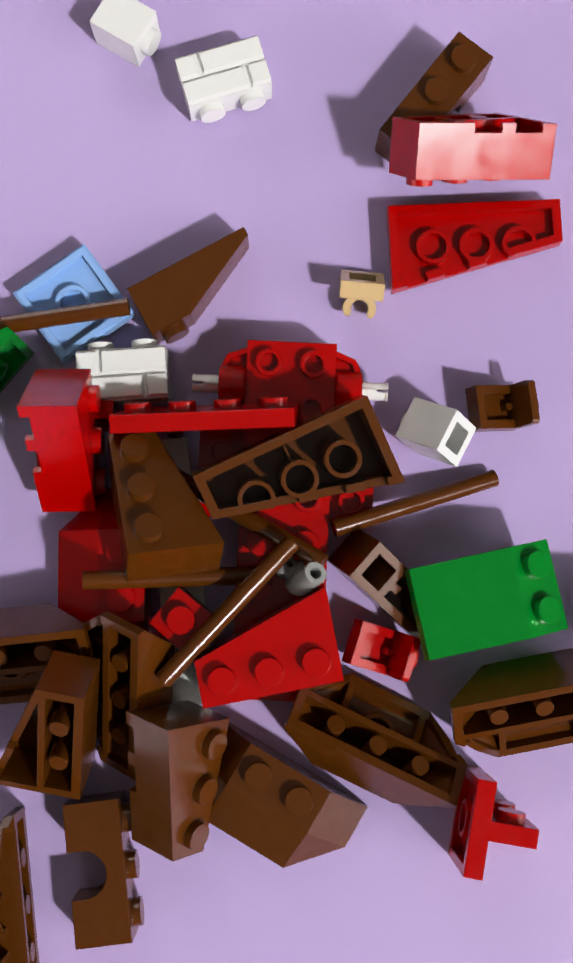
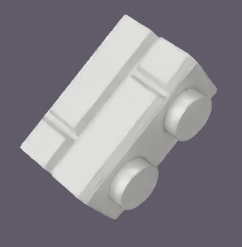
(224, 79)
(129, 372)

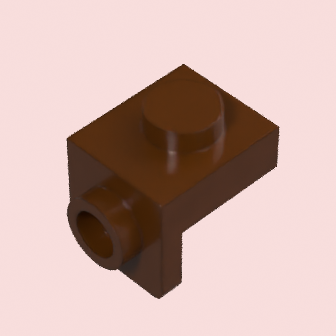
(503, 406)

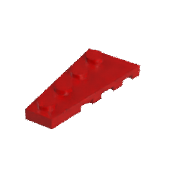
(458, 238)
(187, 416)

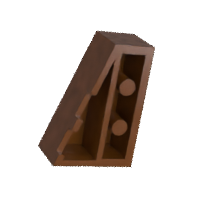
(157, 513)
(57, 730)
(175, 775)

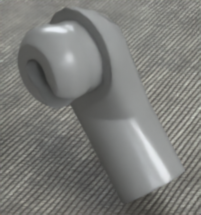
(302, 577)

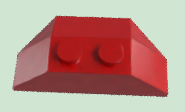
(93, 544)

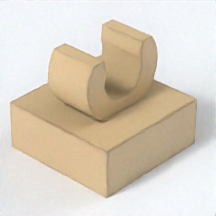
(361, 286)

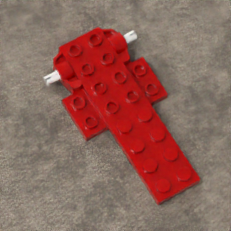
(316, 379)

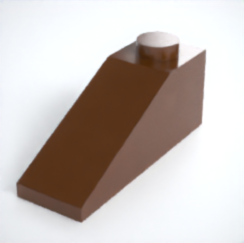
(180, 293)
(377, 576)

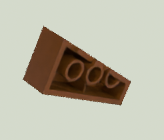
(316, 459)

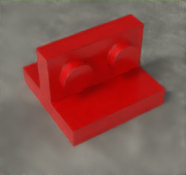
(485, 819)

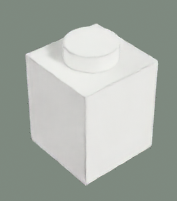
(126, 29)
(435, 431)

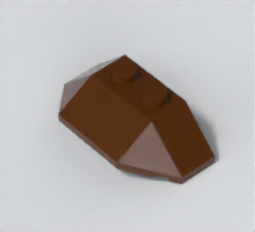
(27, 643)
(126, 682)
(516, 705)
(377, 742)
(279, 804)
(17, 911)

